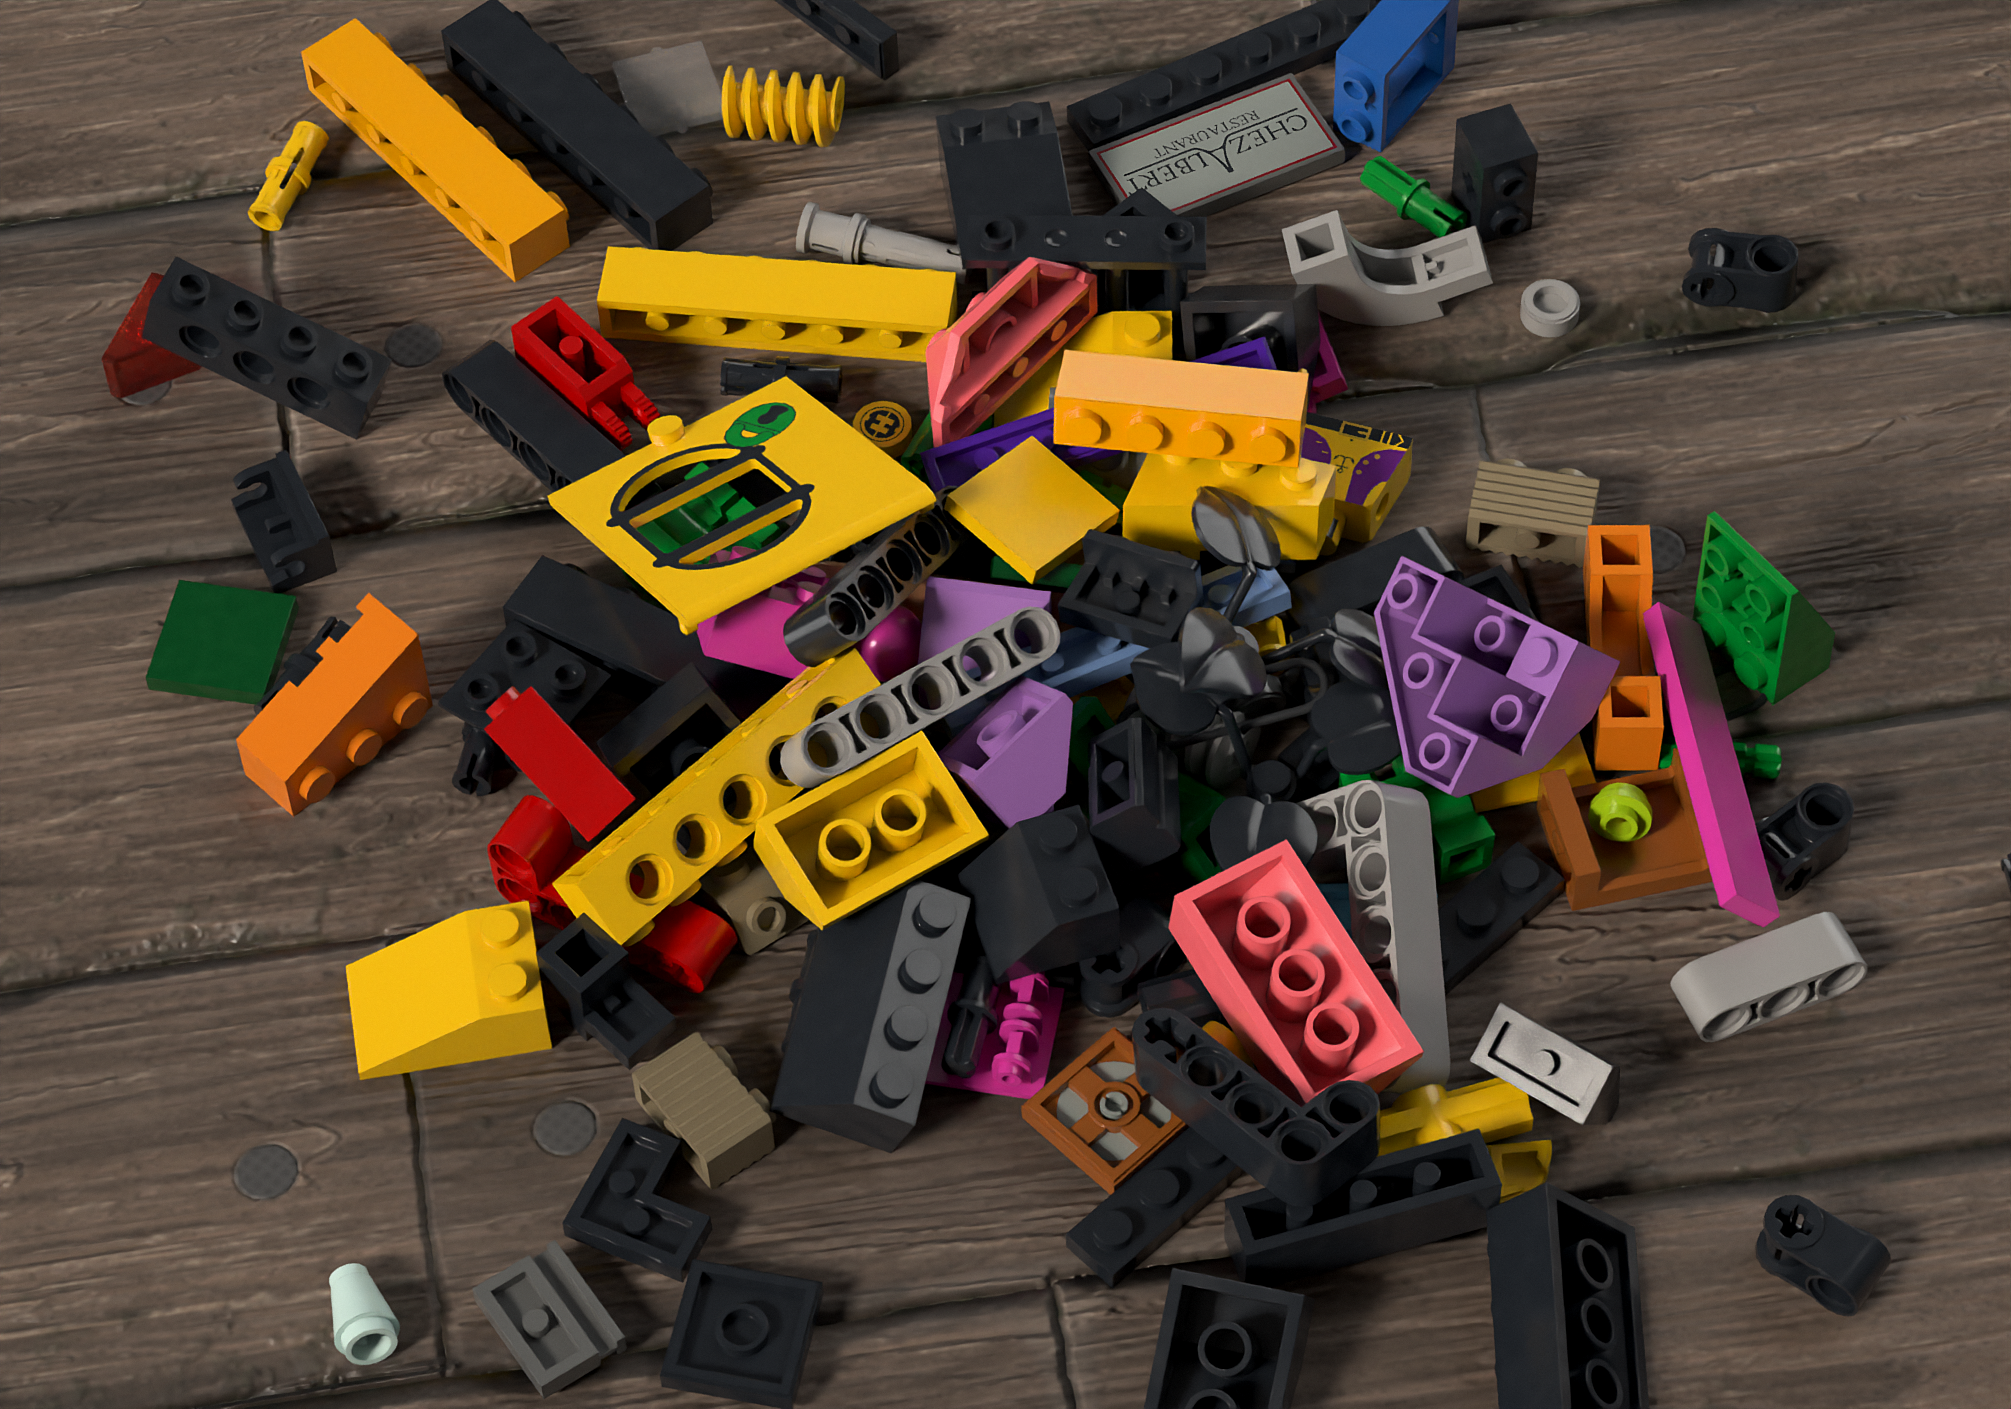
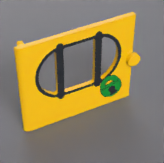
(822, 463)

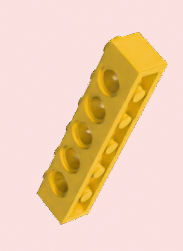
(695, 798)

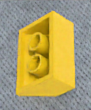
(867, 832)

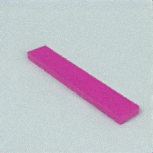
(1710, 766)

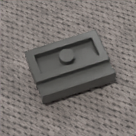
(549, 1319)

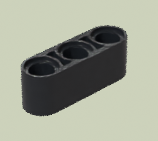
(1363, 576)

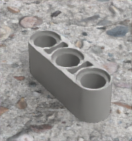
(1768, 976)

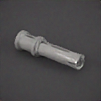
(859, 240)

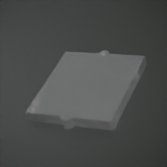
(670, 88)

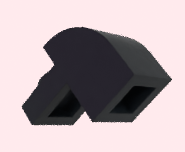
(595, 992)

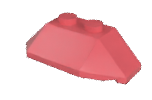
(1003, 342)

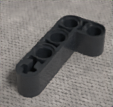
(1285, 1147)

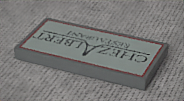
(1222, 151)

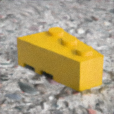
(1292, 499)

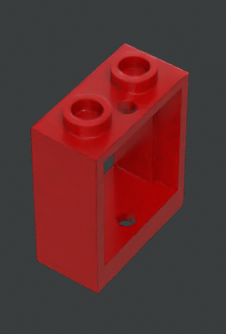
(557, 761)

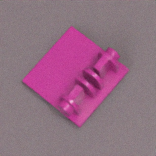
(1018, 1050)

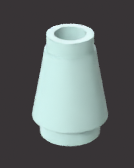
(361, 1316)

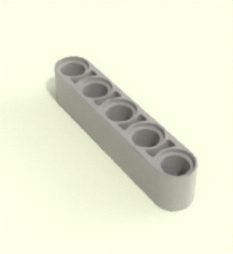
(894, 704)

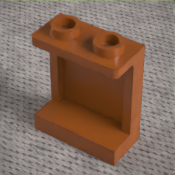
(1614, 871)

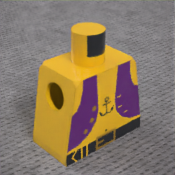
(1369, 474)

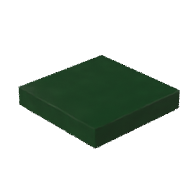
(222, 642)

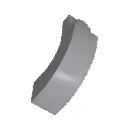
(1382, 284)

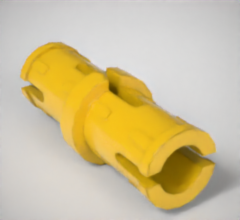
(302, 149)

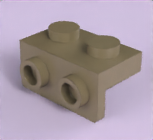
(749, 901)

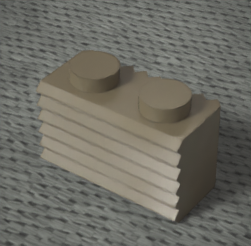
(1531, 511)
(699, 1100)

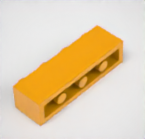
(1180, 408)

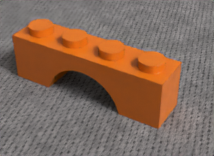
(1616, 595)

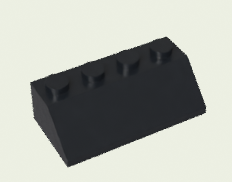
(872, 1016)
(1565, 1305)

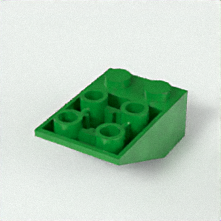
(1757, 616)

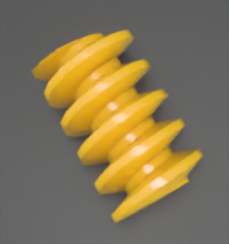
(781, 107)

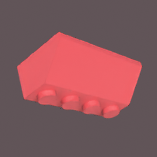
(1290, 978)

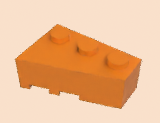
(341, 712)

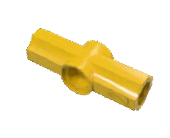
(1436, 1114)

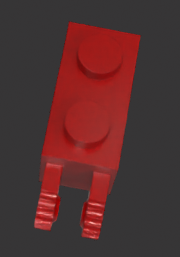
(582, 370)

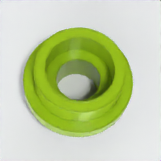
(1620, 812)

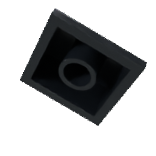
(1237, 314)
(670, 735)
(1041, 897)

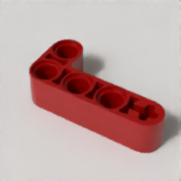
(538, 848)

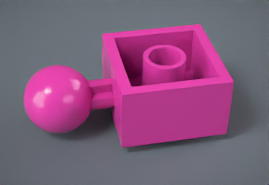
(754, 636)

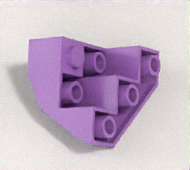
(1478, 683)

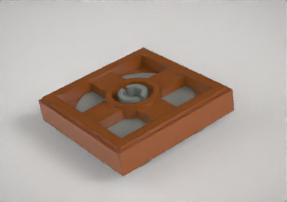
(1103, 1114)

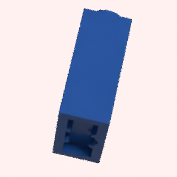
(1392, 67)

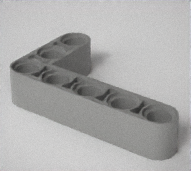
(1389, 859)

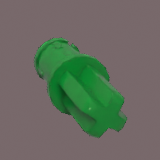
(1412, 197)

